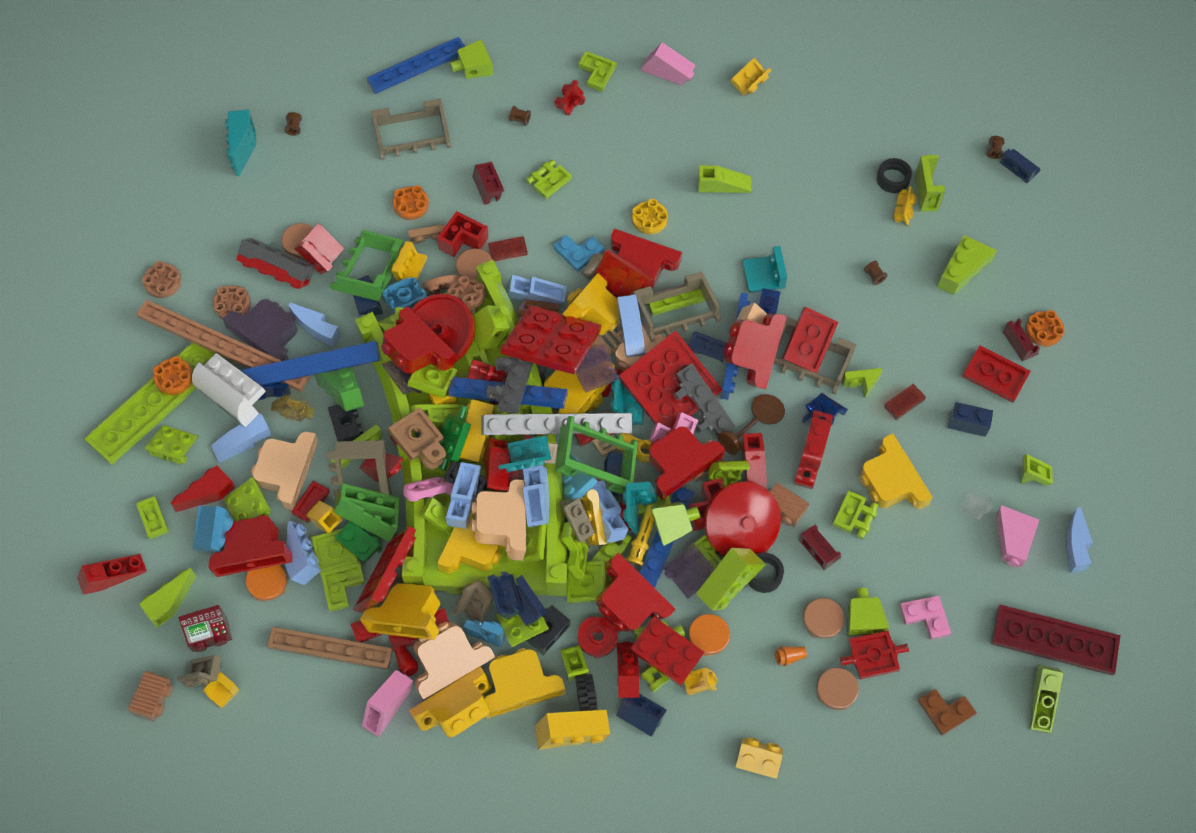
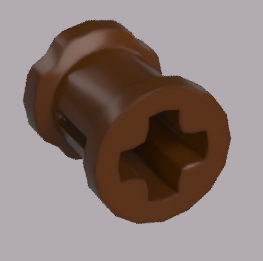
(520, 115)
(293, 123)
(995, 147)
(875, 272)

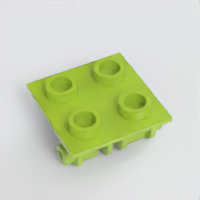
(171, 444)
(247, 501)
(517, 630)

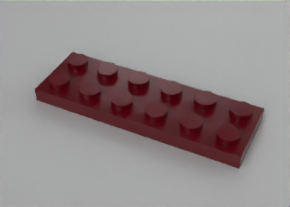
(1056, 640)

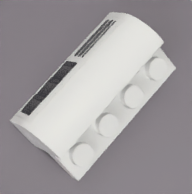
(228, 388)

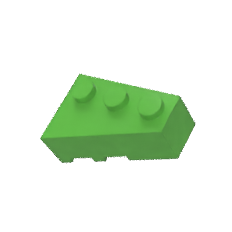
(342, 387)
(368, 509)

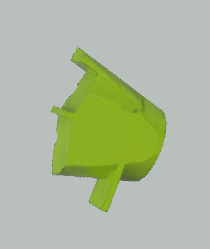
(727, 470)

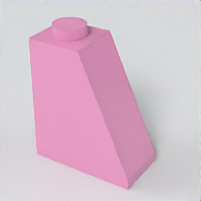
(668, 65)
(1015, 535)
(386, 702)

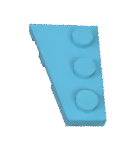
(578, 484)

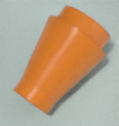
(787, 654)

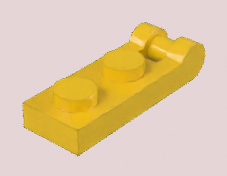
(592, 508)

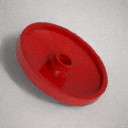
(449, 320)
(742, 517)

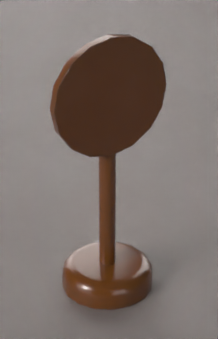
(765, 409)

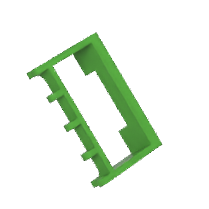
(362, 288)
(570, 467)

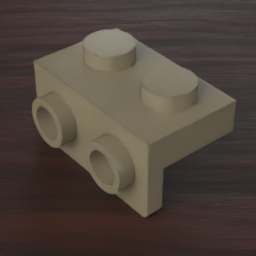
(577, 518)
(475, 601)
(201, 671)

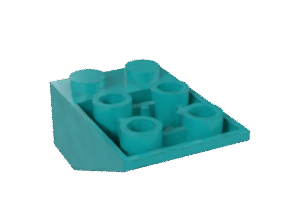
(240, 138)

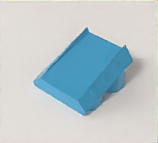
(403, 294)
(211, 528)

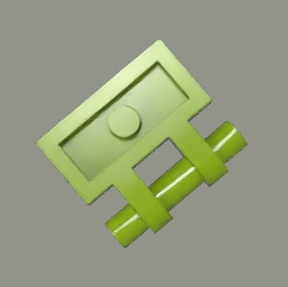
(552, 182)
(849, 512)

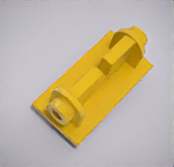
(904, 207)

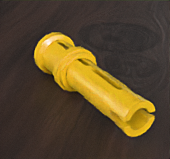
(638, 545)

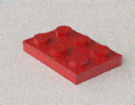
(621, 275)
(810, 340)
(996, 374)
(667, 651)

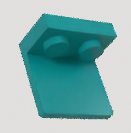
(766, 272)
(625, 403)
(527, 453)
(636, 494)

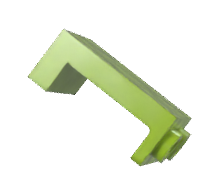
(928, 195)

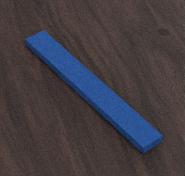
(314, 364)

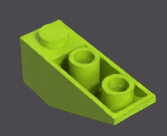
(722, 180)
(166, 601)
(1045, 697)

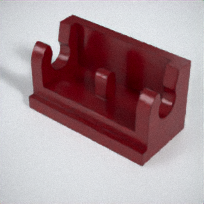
(487, 182)
(1020, 340)
(819, 547)

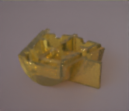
(292, 409)

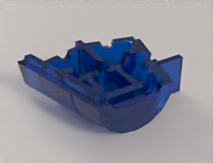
(826, 405)

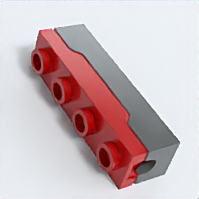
(275, 263)

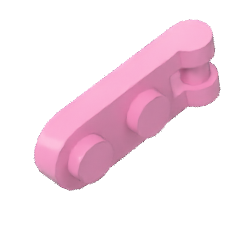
(427, 488)

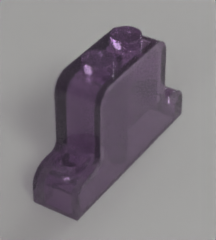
(264, 328)

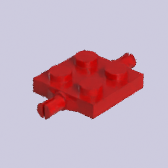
(874, 655)

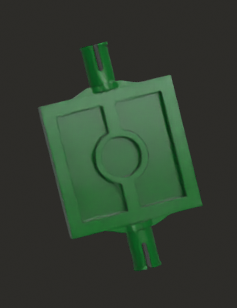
(455, 433)

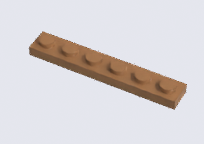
(330, 648)

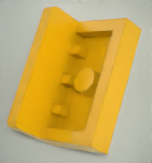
(749, 76)
(408, 263)
(759, 757)

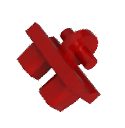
(571, 97)
(484, 372)

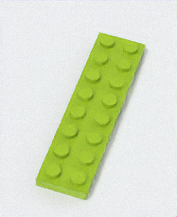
(141, 412)

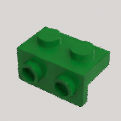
(358, 542)

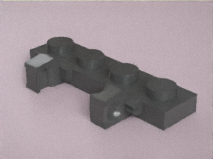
(696, 389)
(512, 392)

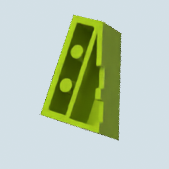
(965, 263)
(730, 577)

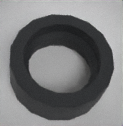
(895, 164)
(769, 587)

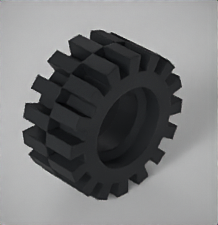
(586, 692)

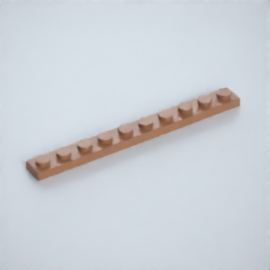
(210, 339)

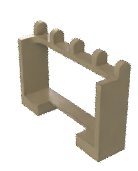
(431, 107)
(691, 283)
(842, 348)
(359, 450)

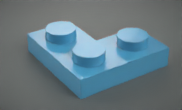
(577, 255)
(485, 631)

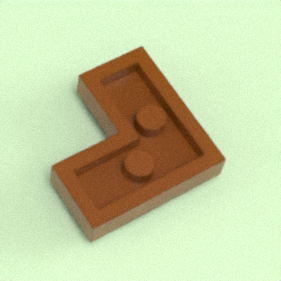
(544, 305)
(943, 716)

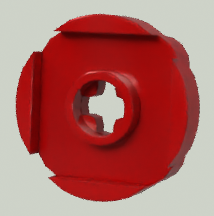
(595, 647)

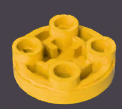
(649, 217)

